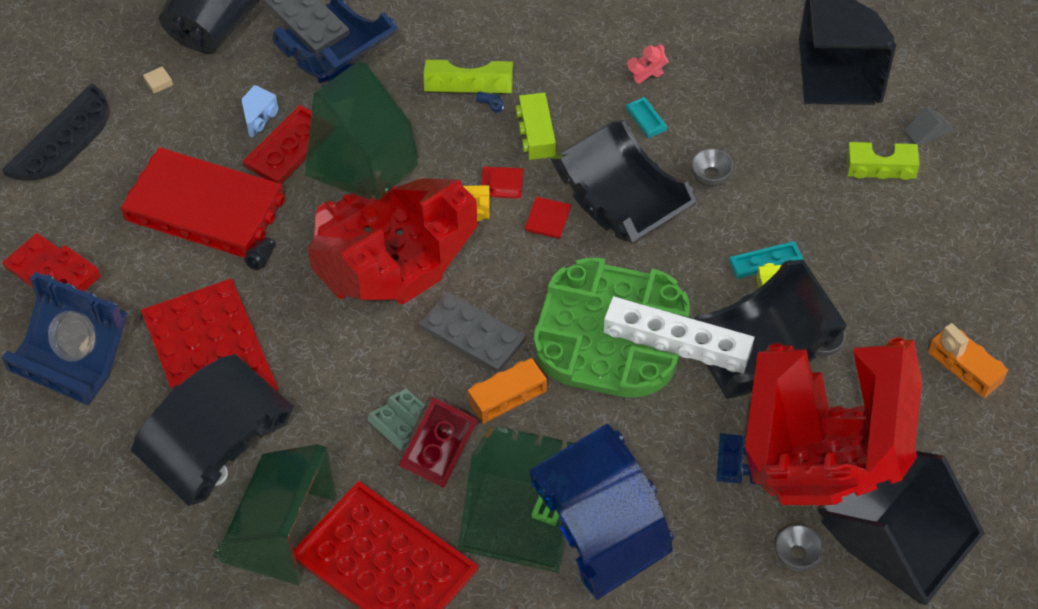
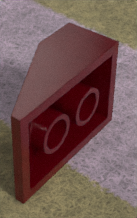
(437, 441)

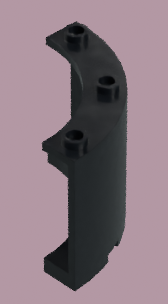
(621, 183)
(784, 311)
(207, 425)

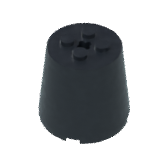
(203, 23)

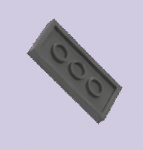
(310, 22)
(472, 332)

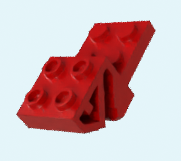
(46, 258)

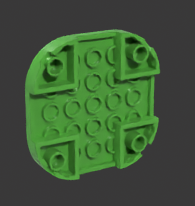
(571, 329)

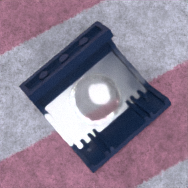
(68, 340)

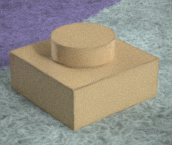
(954, 340)

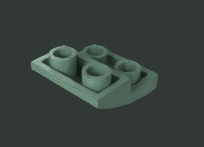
(397, 418)

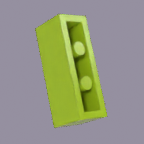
(536, 126)

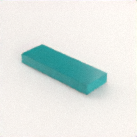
(748, 263)

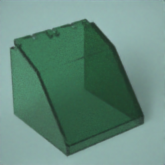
(359, 135)
(501, 502)
(269, 507)

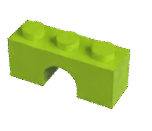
(864, 163)

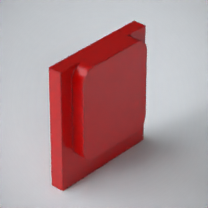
(503, 181)
(548, 217)

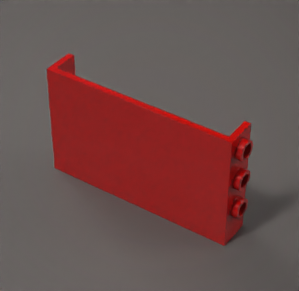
(203, 202)

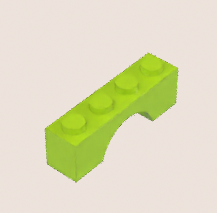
(445, 77)

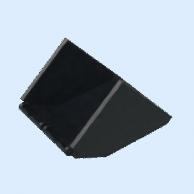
(844, 53)
(909, 528)

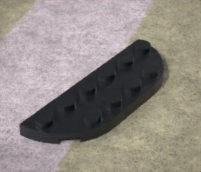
(61, 138)

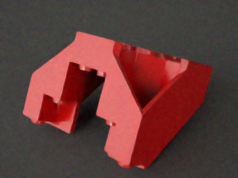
(360, 265)
(824, 453)

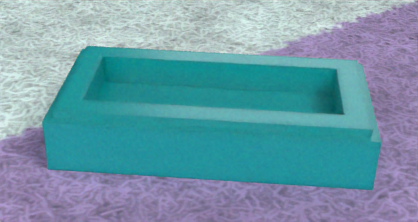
(646, 117)

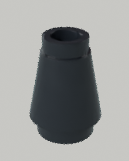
(259, 254)

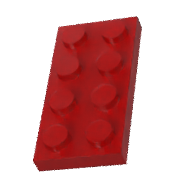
(283, 149)

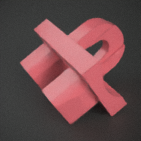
(654, 57)

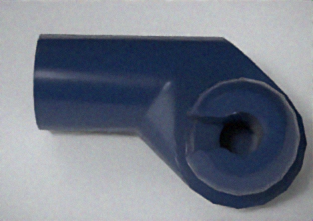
(493, 101)

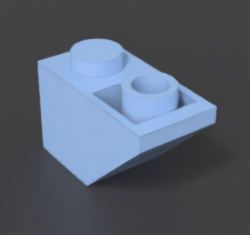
(258, 108)

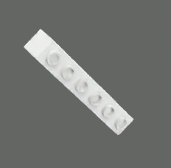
(690, 333)

